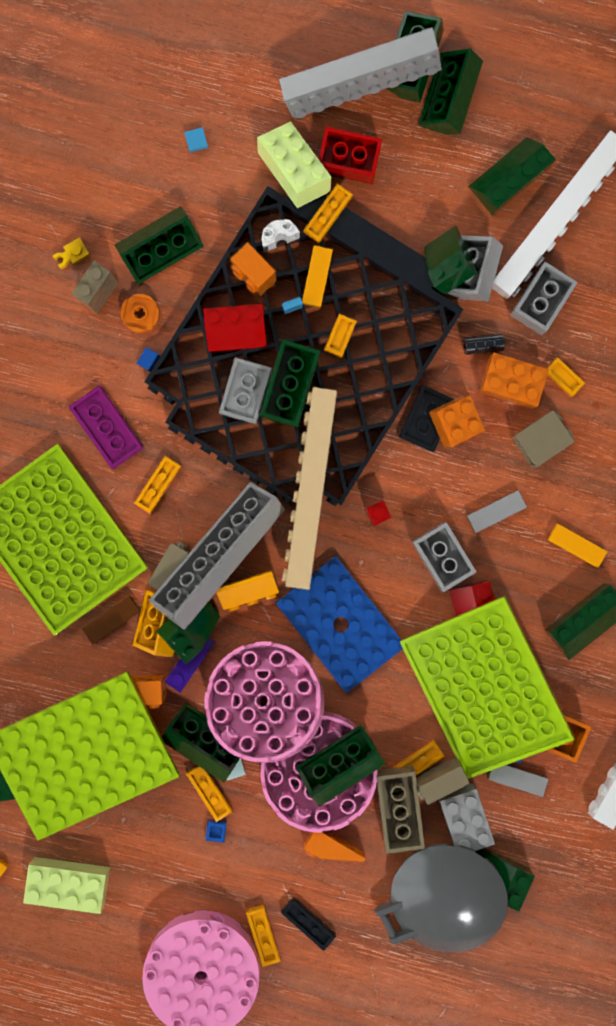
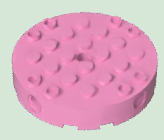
(292, 707)
(288, 793)
(207, 944)

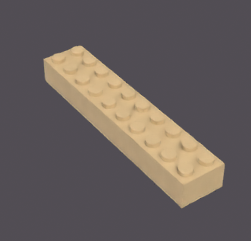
(310, 489)

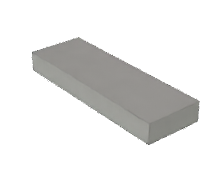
(496, 511)
(519, 779)

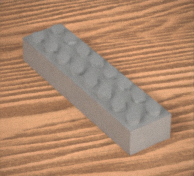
(361, 74)
(217, 555)

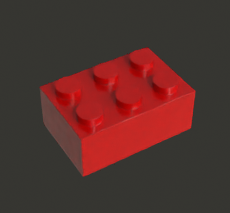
(350, 154)

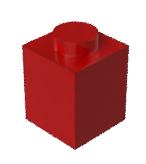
(378, 513)

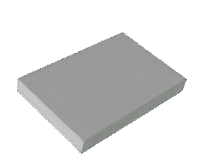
(245, 390)

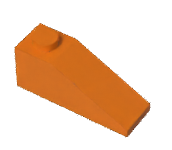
(331, 847)

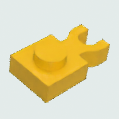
(74, 252)

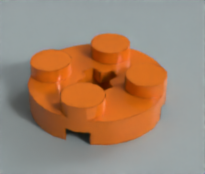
(145, 323)

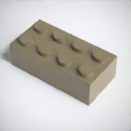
(400, 809)

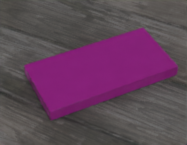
(106, 427)

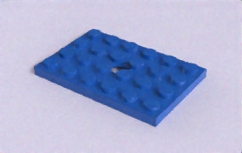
(345, 654)

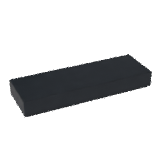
(308, 923)

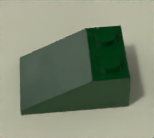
(449, 261)
(190, 641)
(515, 876)

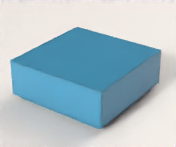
(196, 140)
(292, 305)

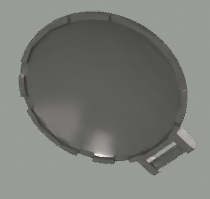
(446, 899)

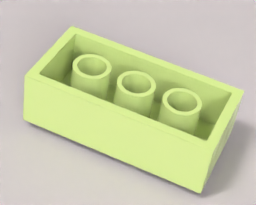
(294, 164)
(66, 885)

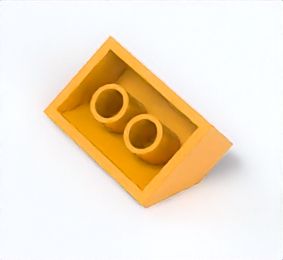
(248, 590)
(146, 636)

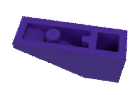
(182, 673)

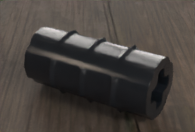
(483, 344)

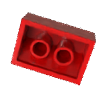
(235, 327)
(471, 596)

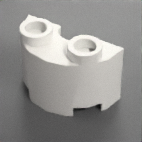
(277, 231)

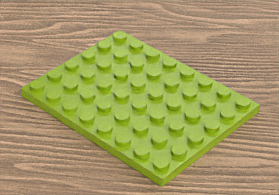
(61, 541)
(486, 688)
(84, 756)

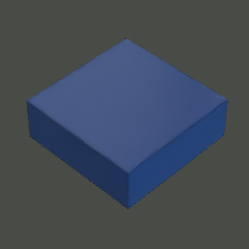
(148, 359)
(216, 831)

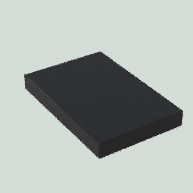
(419, 425)

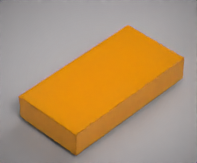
(340, 335)
(564, 377)

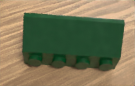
(411, 24)
(451, 92)
(512, 174)
(159, 245)
(289, 383)
(584, 621)
(193, 739)
(340, 765)

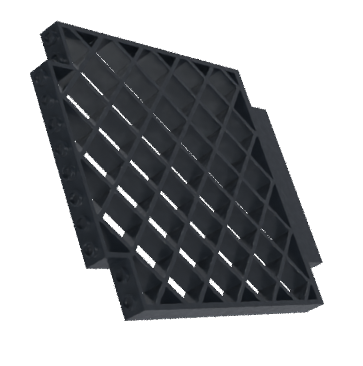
(368, 245)

